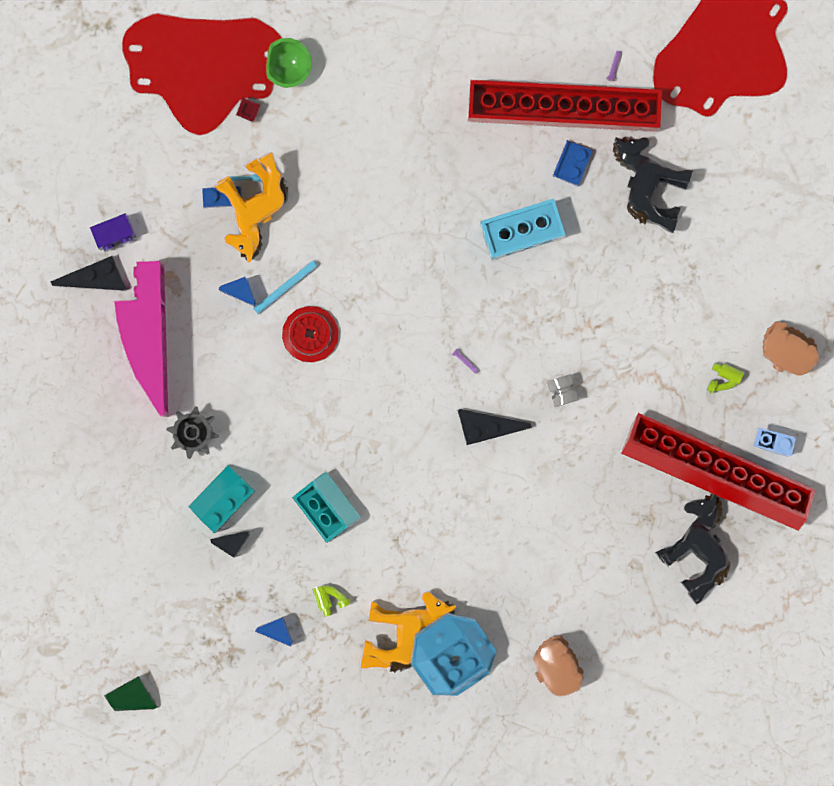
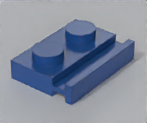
(572, 163)

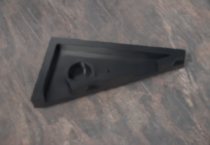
(99, 275)
(482, 427)

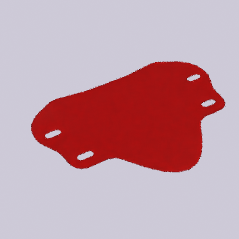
(723, 53)
(199, 65)

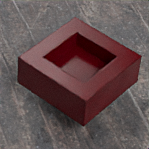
(247, 109)

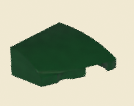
(131, 697)

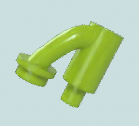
(727, 372)
(323, 601)

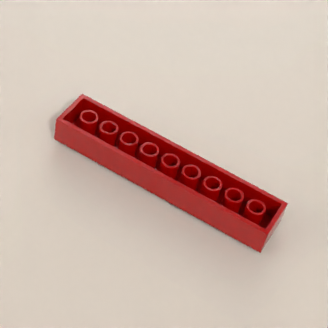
(565, 105)
(718, 472)

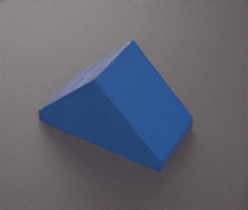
(240, 290)
(277, 631)

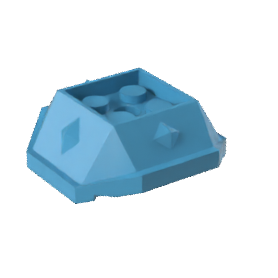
(447, 638)

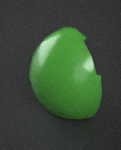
(288, 63)

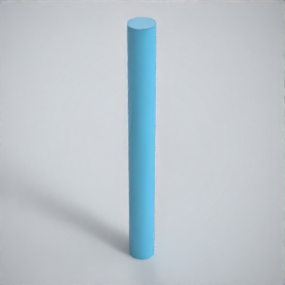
(286, 286)

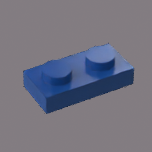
(213, 198)

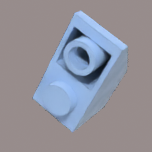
(774, 442)

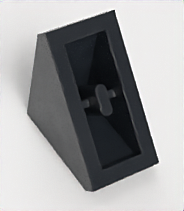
(232, 543)

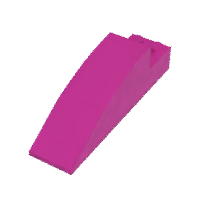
(144, 332)

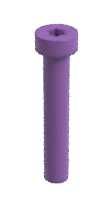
(614, 65)
(465, 361)

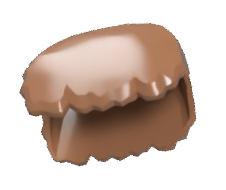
(789, 349)
(558, 667)

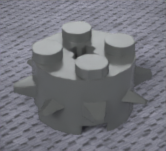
(181, 432)

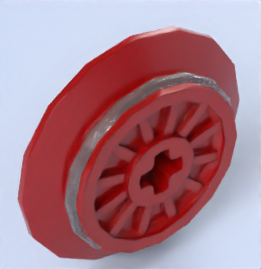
(324, 338)

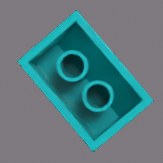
(221, 499)
(326, 507)

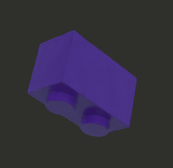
(113, 232)

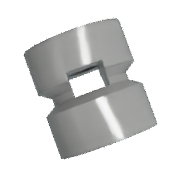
(562, 390)

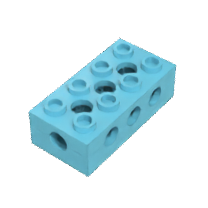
(525, 216)

